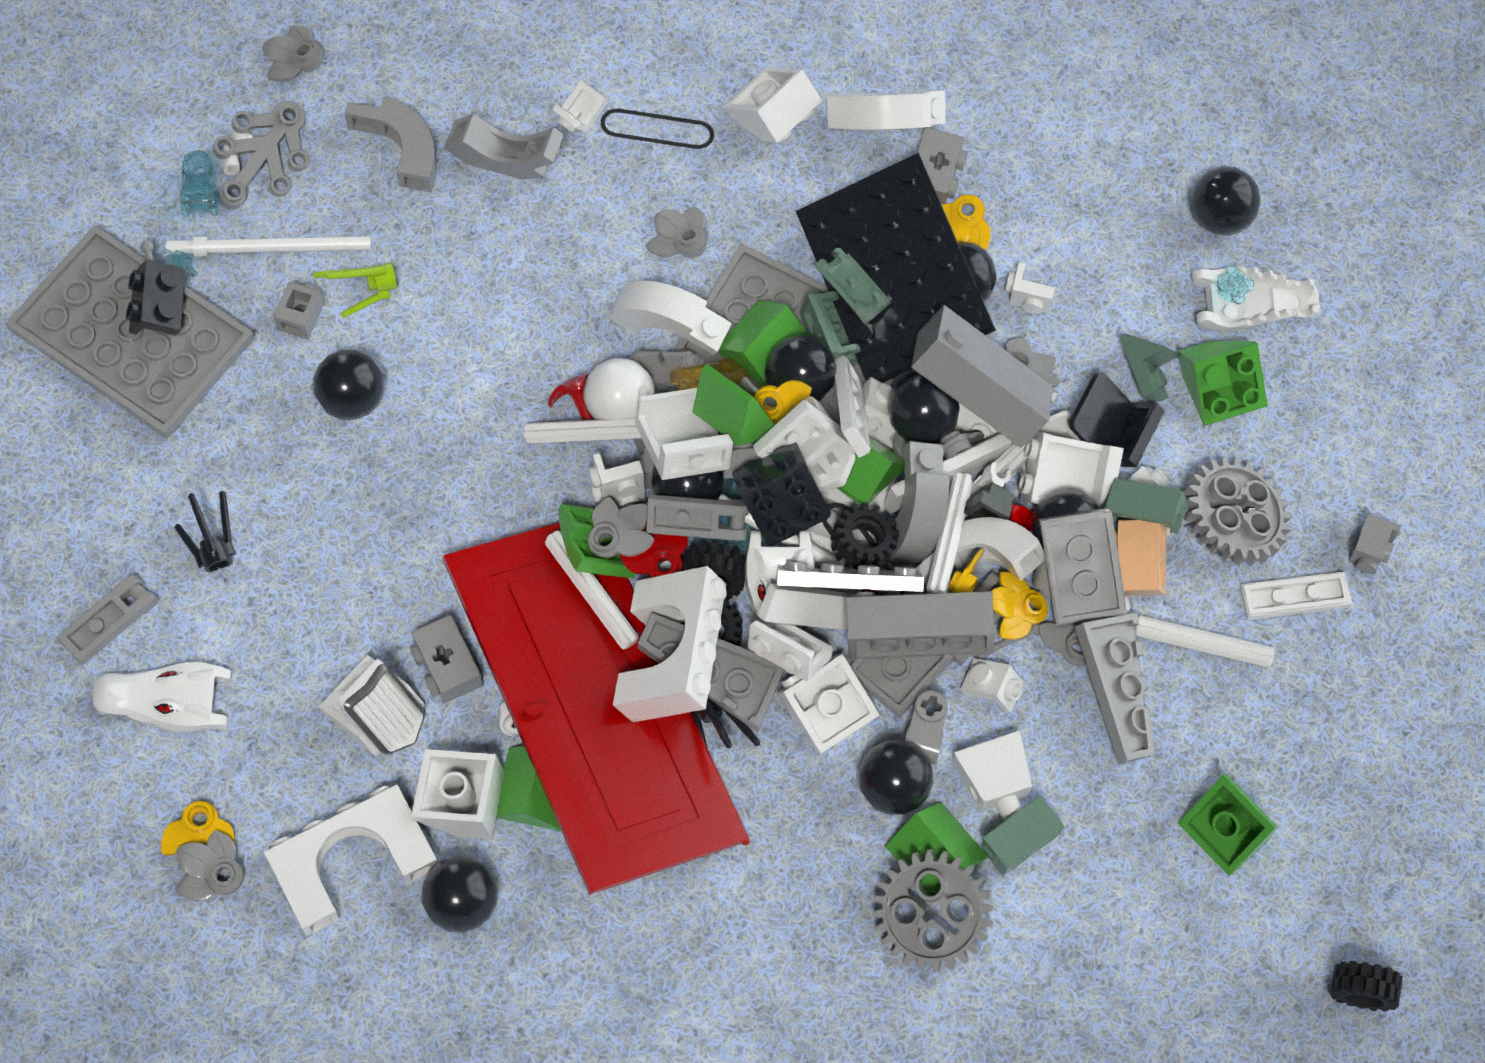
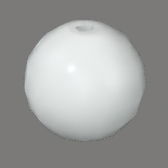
(614, 389)

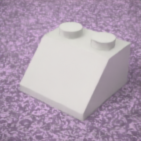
(774, 103)
(459, 792)

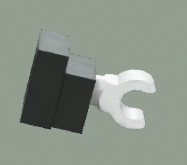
(993, 498)

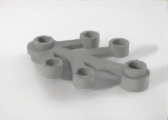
(264, 149)

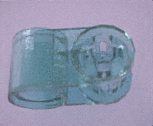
(198, 190)

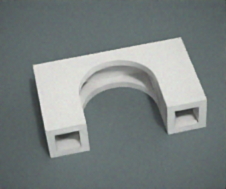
(683, 678)
(299, 858)

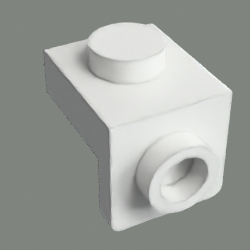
(581, 108)
(1029, 295)
(993, 682)

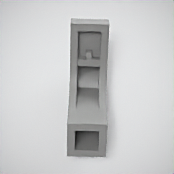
(405, 127)
(503, 152)
(923, 503)

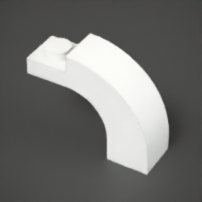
(886, 110)
(671, 308)
(1003, 543)

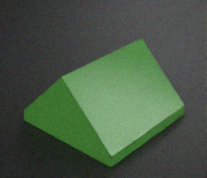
(758, 334)
(729, 408)
(872, 473)
(522, 794)
(1228, 825)
(935, 830)

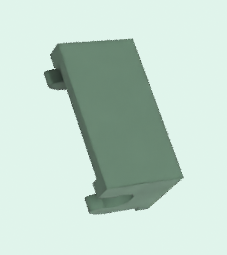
(853, 285)
(825, 324)
(1147, 503)
(1021, 835)

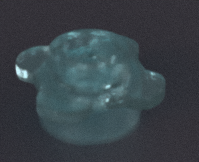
(180, 260)
(1229, 290)

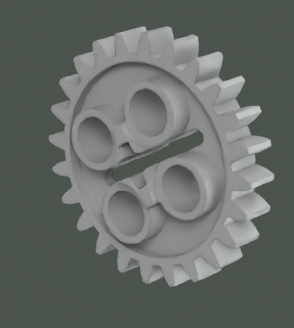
(1237, 511)
(911, 935)

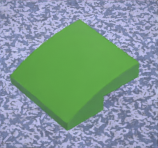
(575, 529)

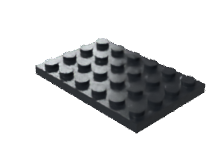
(908, 249)

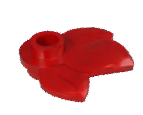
(663, 549)

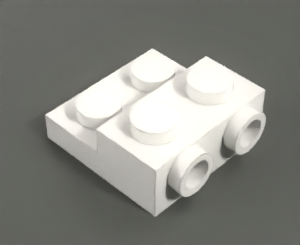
(828, 704)

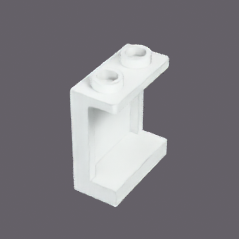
(678, 438)
(1068, 464)

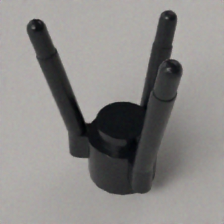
(212, 551)
(712, 714)

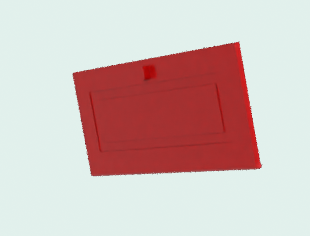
(619, 788)

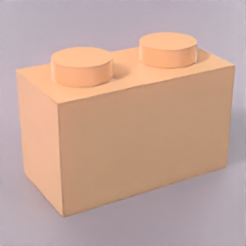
(1142, 557)

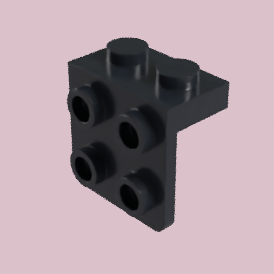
(1111, 419)
(781, 494)

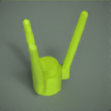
(377, 277)

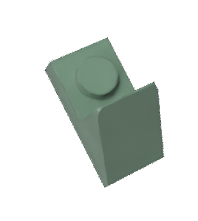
(1145, 361)

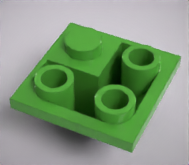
(1223, 378)

